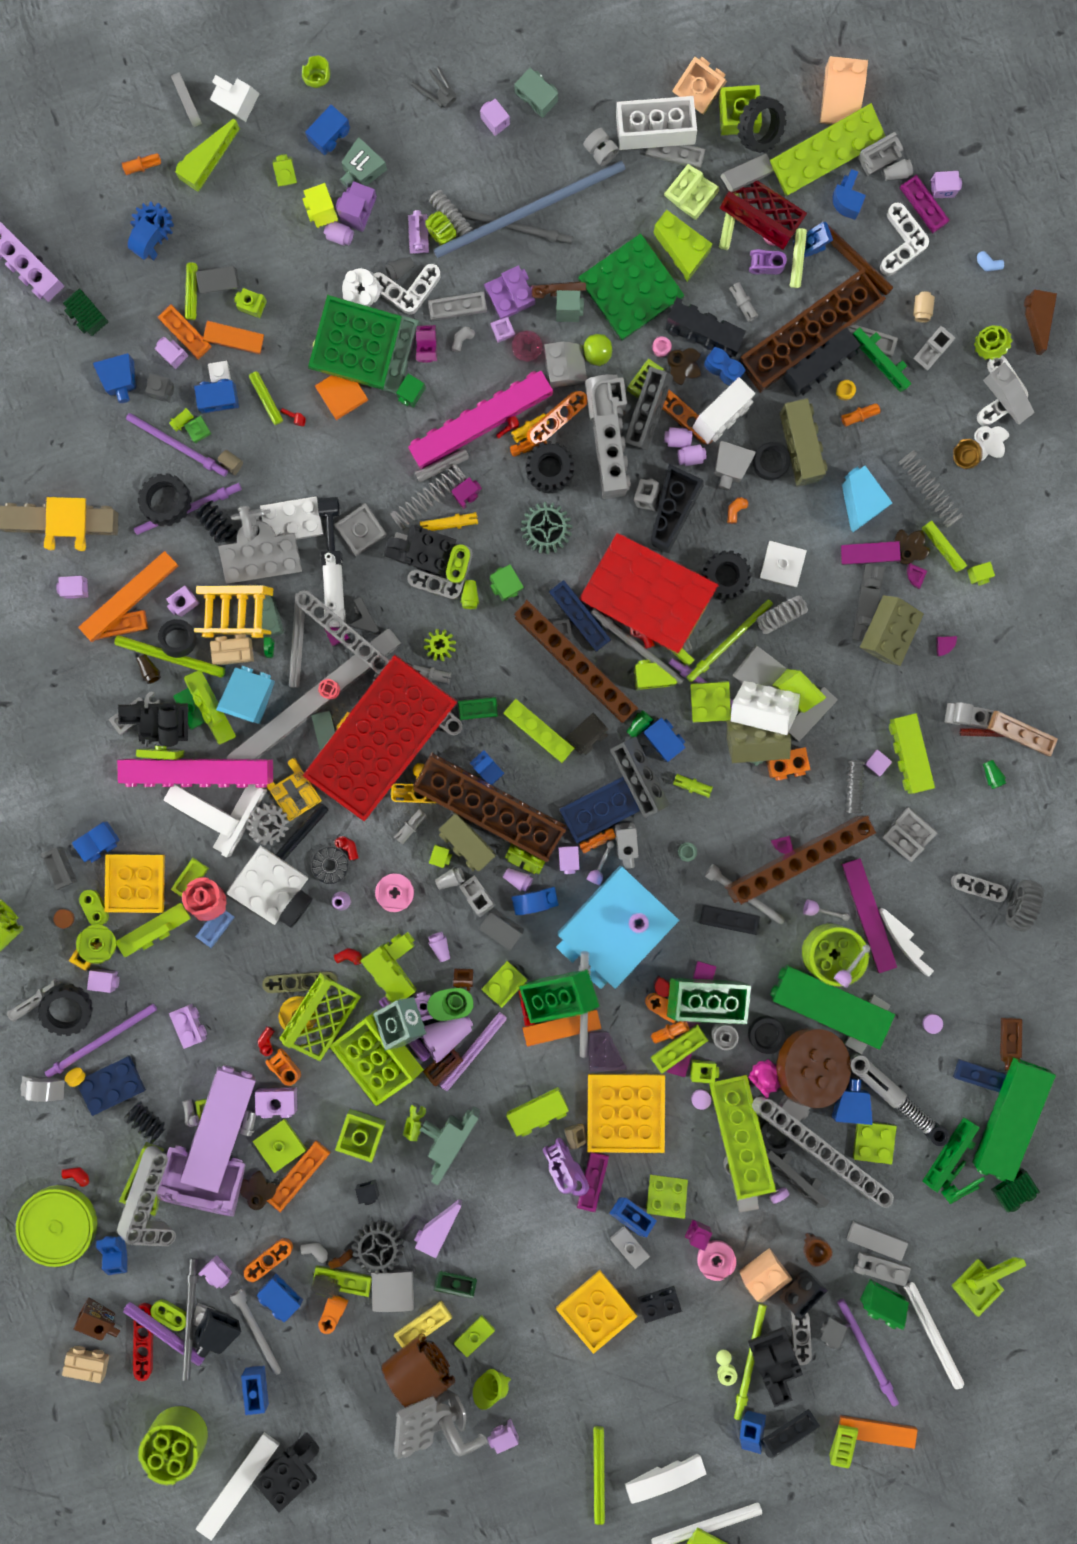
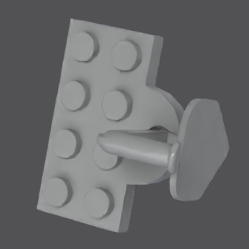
(258, 554)
(420, 1421)

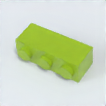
(538, 1112)

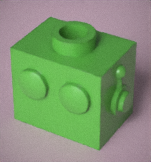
(505, 583)

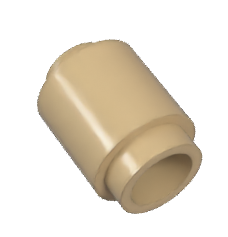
(923, 307)

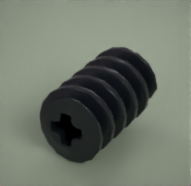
(213, 522)
(145, 1122)

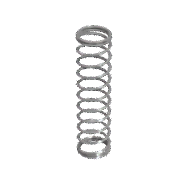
(461, 477)
(947, 522)

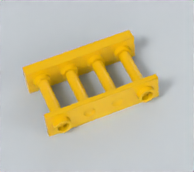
(226, 594)

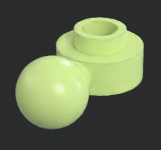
(724, 1358)

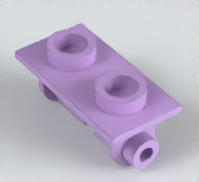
(418, 233)

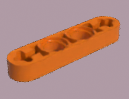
(682, 418)
(558, 420)

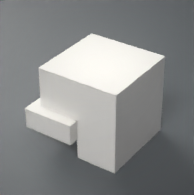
(234, 98)

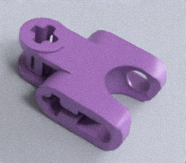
(565, 1169)

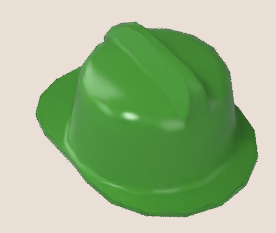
(450, 1004)

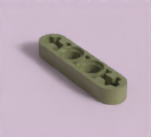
(300, 981)

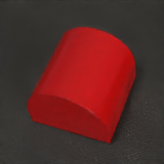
(661, 986)

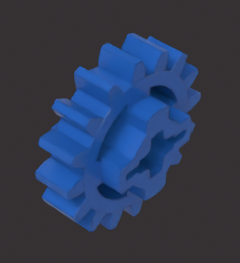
(155, 215)

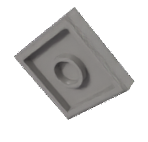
(360, 529)

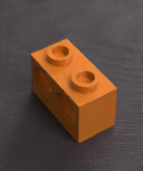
(788, 767)

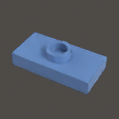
(214, 929)

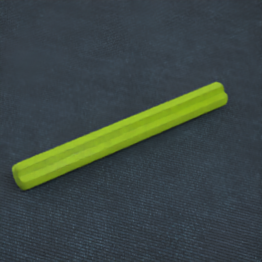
(599, 1489)

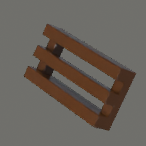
(444, 1069)

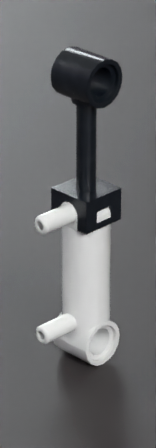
(332, 562)

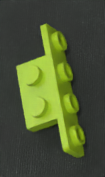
(208, 704)
(152, 930)

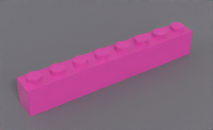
(480, 420)
(195, 772)

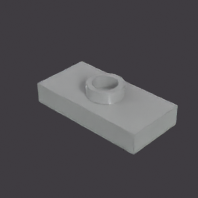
(629, 1247)

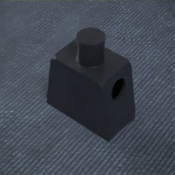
(216, 1332)

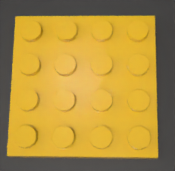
(626, 1113)

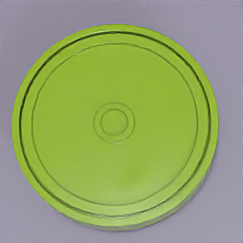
(56, 1226)

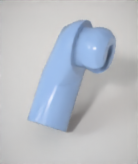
(987, 263)

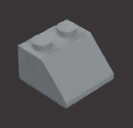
(565, 364)

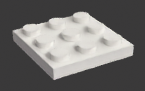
(267, 884)

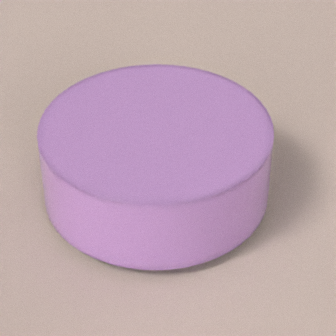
(932, 1023)
(701, 1099)
(779, 1195)

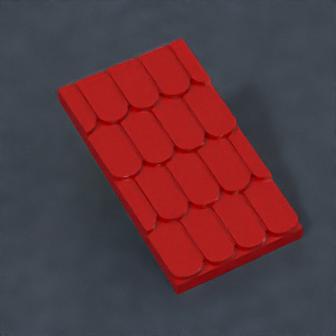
(648, 593)

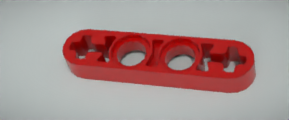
(147, 1342)

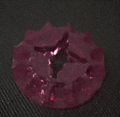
(528, 337)

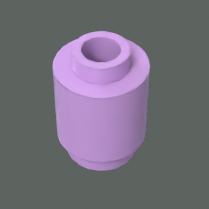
(339, 233)
(678, 437)
(691, 455)

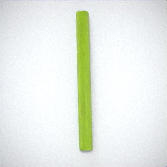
(158, 653)

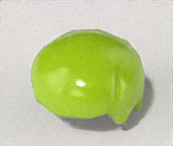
(316, 72)
(597, 349)

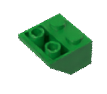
(885, 1304)

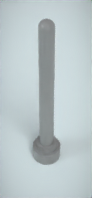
(714, 873)
(239, 1299)

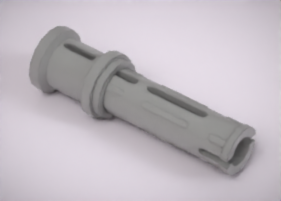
(30, 1003)

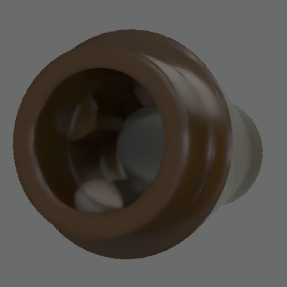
(149, 671)

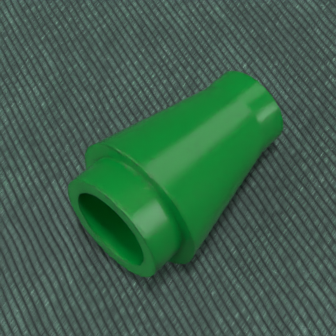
(640, 723)
(994, 775)

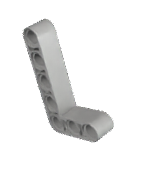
(133, 1222)

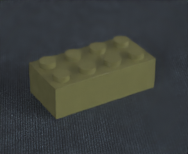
(802, 442)

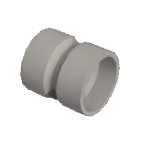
(602, 148)
(724, 1036)

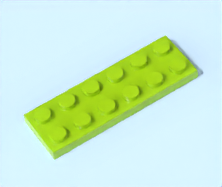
(827, 149)
(742, 1137)

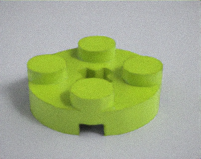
(104, 952)

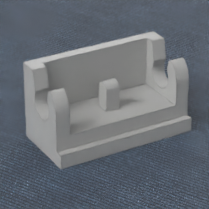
(880, 154)

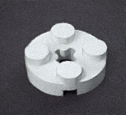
(368, 280)

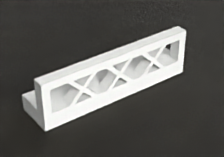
(247, 803)

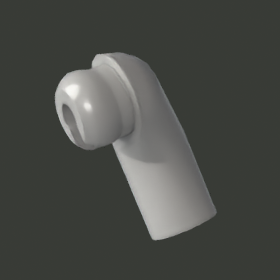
(190, 1117)

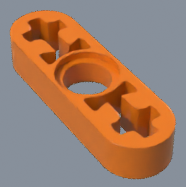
(254, 1264)

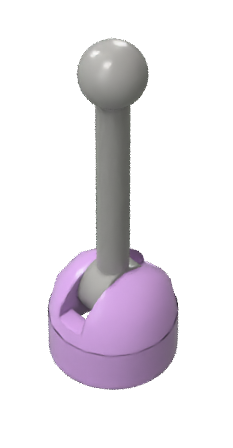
(596, 876)
(812, 908)
(844, 977)

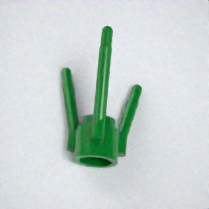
(952, 1194)

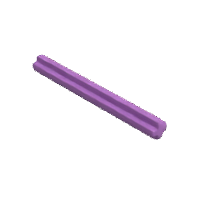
(160, 1331)

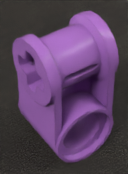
(765, 263)

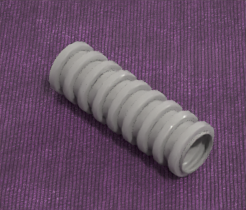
(443, 205)

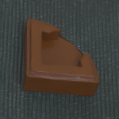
(337, 1262)

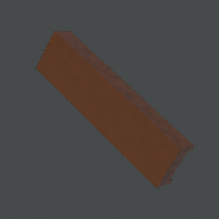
(811, 329)
(574, 661)
(489, 807)
(800, 859)

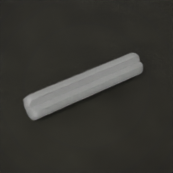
(442, 465)

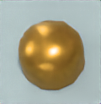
(967, 454)

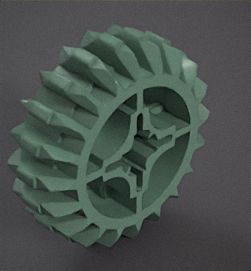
(555, 528)

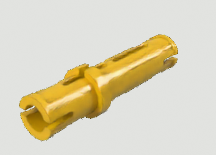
(450, 522)

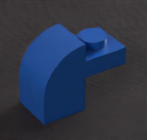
(847, 200)
(143, 239)
(487, 768)
(535, 901)
(114, 1254)

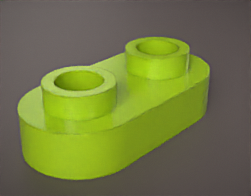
(458, 564)
(95, 906)
(169, 1316)

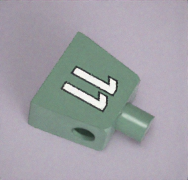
(362, 165)

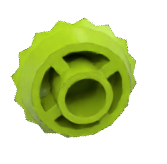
(993, 342)

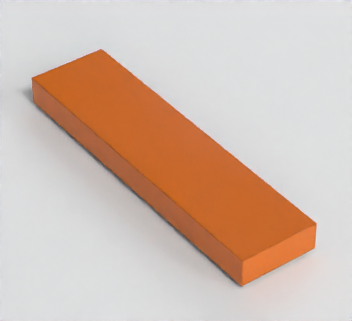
(558, 1028)
(299, 1175)
(881, 1432)

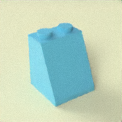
(863, 497)
(246, 695)

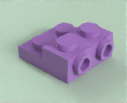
(510, 292)

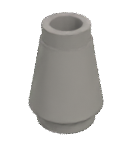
(899, 170)
(452, 878)

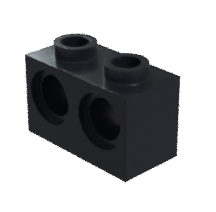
(806, 1298)
(659, 1304)

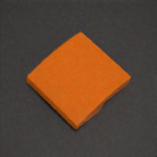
(341, 395)

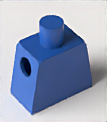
(117, 376)
(853, 1105)

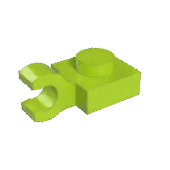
(412, 1124)

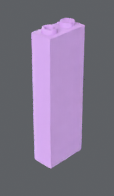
(217, 1129)

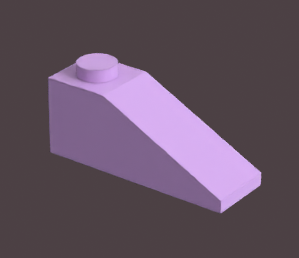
(435, 1232)

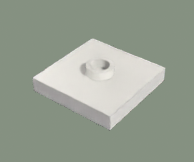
(782, 564)

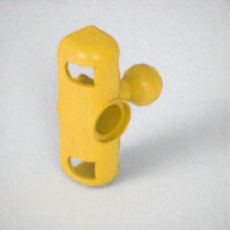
(408, 792)

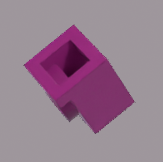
(466, 492)
(698, 1234)

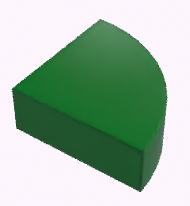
(269, 647)

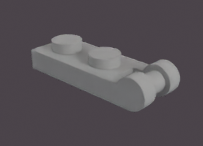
(882, 1268)

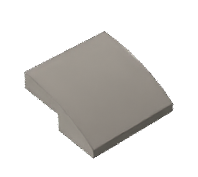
(759, 668)
(909, 834)
(392, 1291)

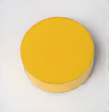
(845, 390)
(75, 1077)

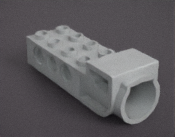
(606, 418)

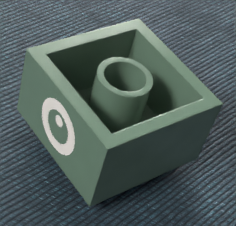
(399, 1023)

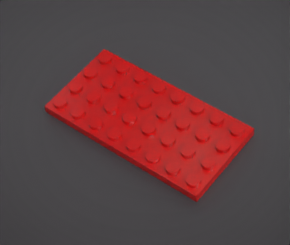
(379, 738)

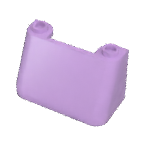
(185, 1195)

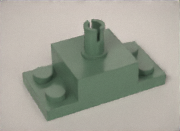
(448, 1141)

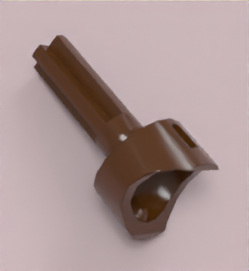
(817, 1250)

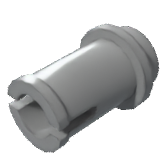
(248, 1123)

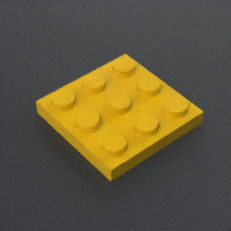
(134, 883)
(596, 1311)

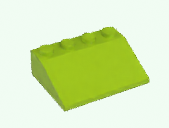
(374, 1068)

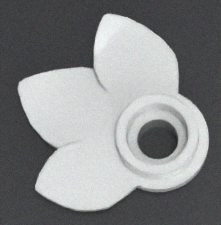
(993, 443)

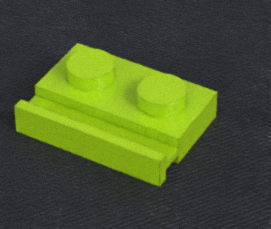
(504, 984)

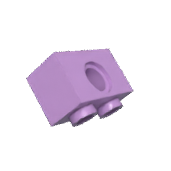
(264, 1104)

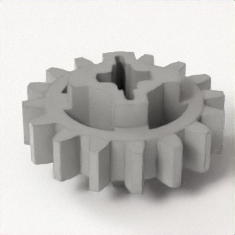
(265, 817)

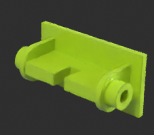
(532, 863)

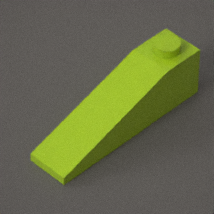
(202, 160)

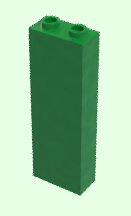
(832, 1006)
(1013, 1119)

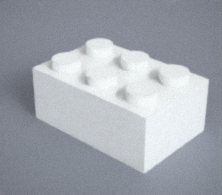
(724, 411)
(765, 707)

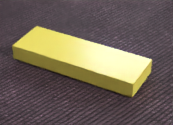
(424, 1324)

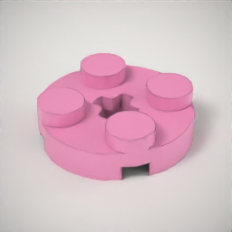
(386, 899)
(723, 1268)

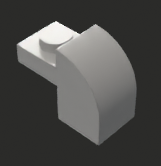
(934, 348)
(477, 896)
(42, 1089)

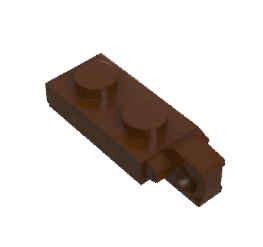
(540, 291)
(1010, 1040)

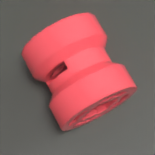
(329, 689)

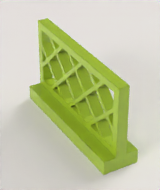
(305, 1013)

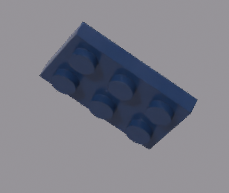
(111, 1085)

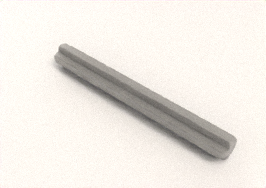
(297, 643)

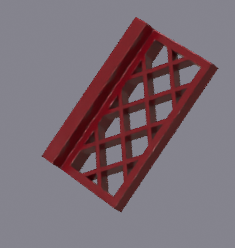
(758, 219)

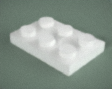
(295, 517)

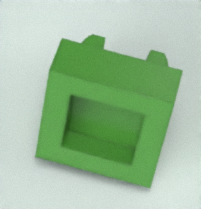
(197, 429)

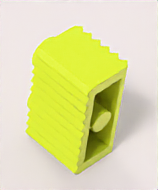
(319, 205)

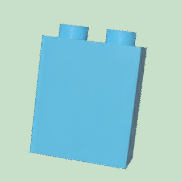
(604, 928)

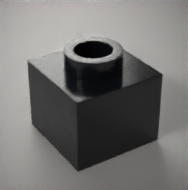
(367, 1192)

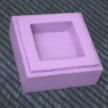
(502, 329)
(878, 763)

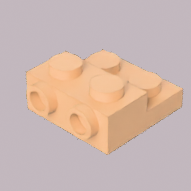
(701, 83)

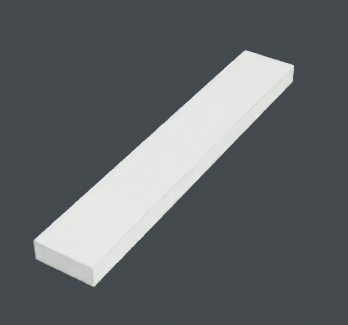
(237, 1486)

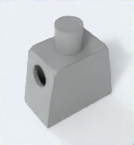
(731, 463)
(626, 836)

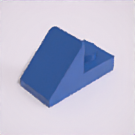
(817, 239)

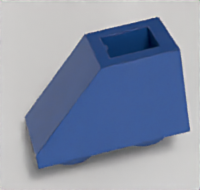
(752, 1431)

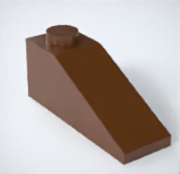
(1039, 317)

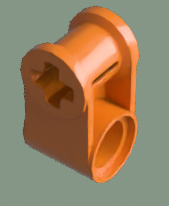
(661, 1008)
(283, 1066)
(333, 1311)

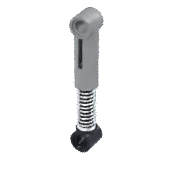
(897, 1099)

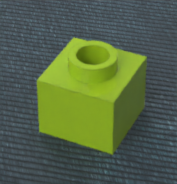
(981, 573)
(440, 856)

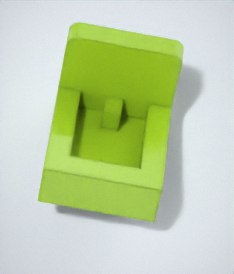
(284, 170)

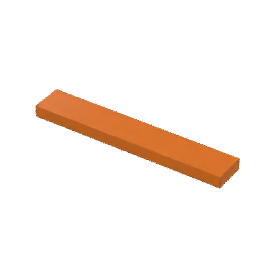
(128, 596)

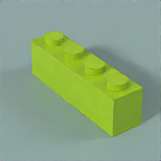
(538, 731)
(912, 754)

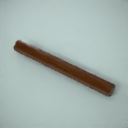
(860, 263)

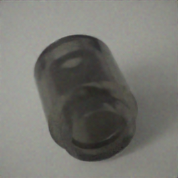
(326, 1286)

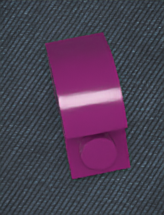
(426, 343)

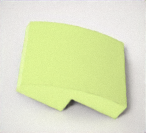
(691, 192)

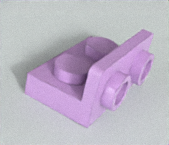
(188, 1026)

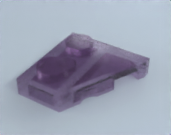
(603, 1053)

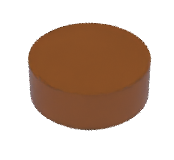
(64, 918)

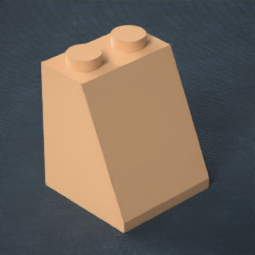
(765, 1276)

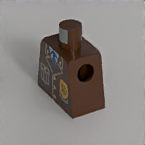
(96, 1321)

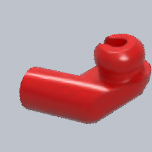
(647, 641)
(348, 845)
(349, 954)
(264, 1041)
(77, 1174)

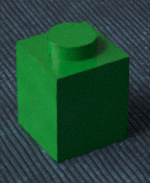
(410, 391)

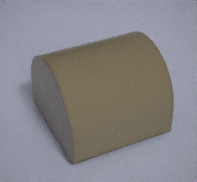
(230, 462)
(575, 1136)

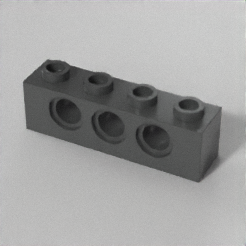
(648, 408)
(639, 777)

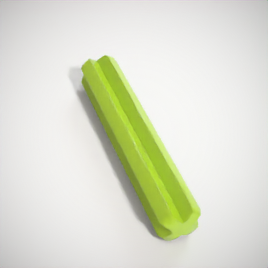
(191, 291)
(265, 398)

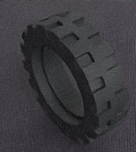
(748, 119)
(155, 484)
(60, 1027)

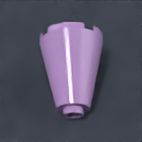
(445, 1035)

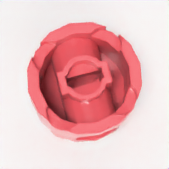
(204, 899)

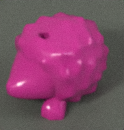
(765, 1077)

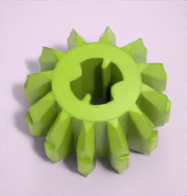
(440, 228)
(436, 639)

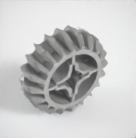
(782, 614)

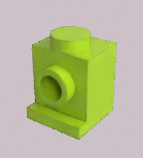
(254, 307)
(400, 945)
(697, 1076)

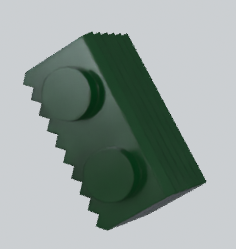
(85, 312)
(1015, 1193)
(455, 1284)

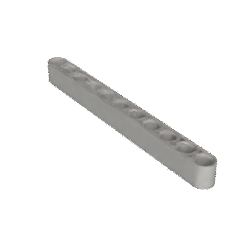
(359, 641)
(312, 701)

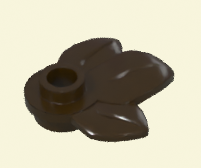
(686, 367)
(913, 544)
(257, 1188)

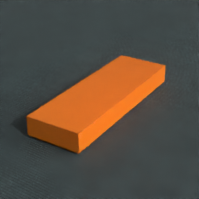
(184, 331)
(233, 337)
(127, 624)

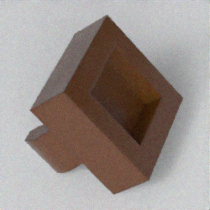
(463, 978)

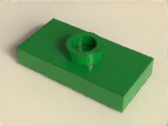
(478, 708)
(194, 714)

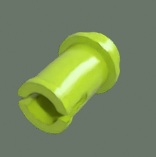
(181, 419)

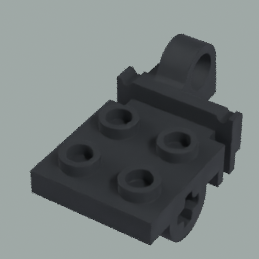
(422, 549)
(158, 722)
(776, 1364)
(289, 1474)

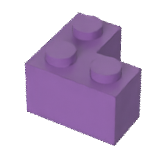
(356, 206)

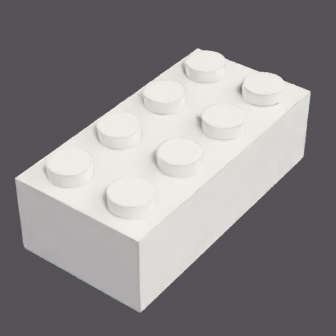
(656, 122)

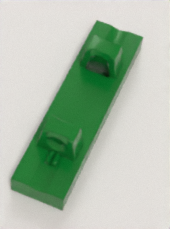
(881, 361)
(950, 1155)

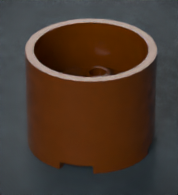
(417, 1372)

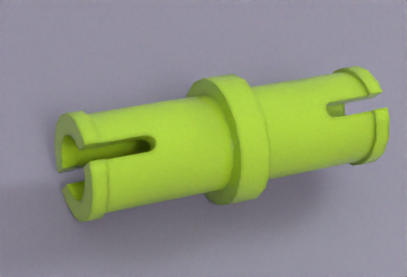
(692, 785)

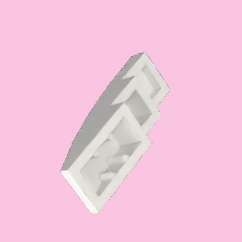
(201, 810)
(902, 937)
(666, 1479)

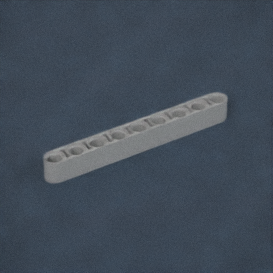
(829, 1158)

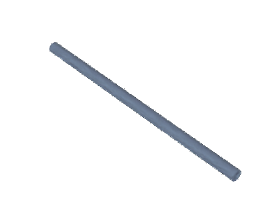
(529, 209)

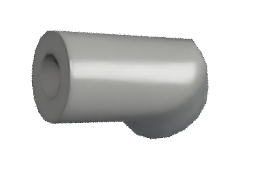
(460, 336)
(317, 1250)

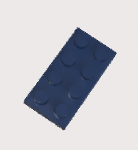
(599, 809)

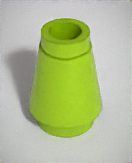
(469, 595)

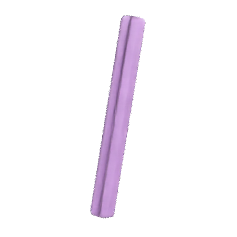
(474, 1050)

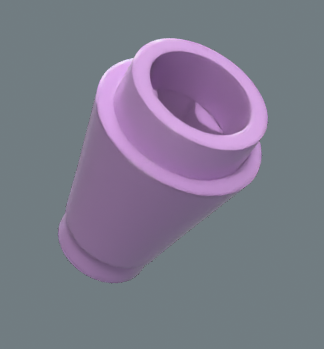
(518, 879)
(345, 900)
(642, 926)
(439, 946)

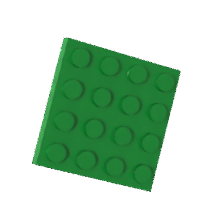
(631, 287)
(354, 342)

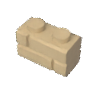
(231, 650)
(85, 1364)

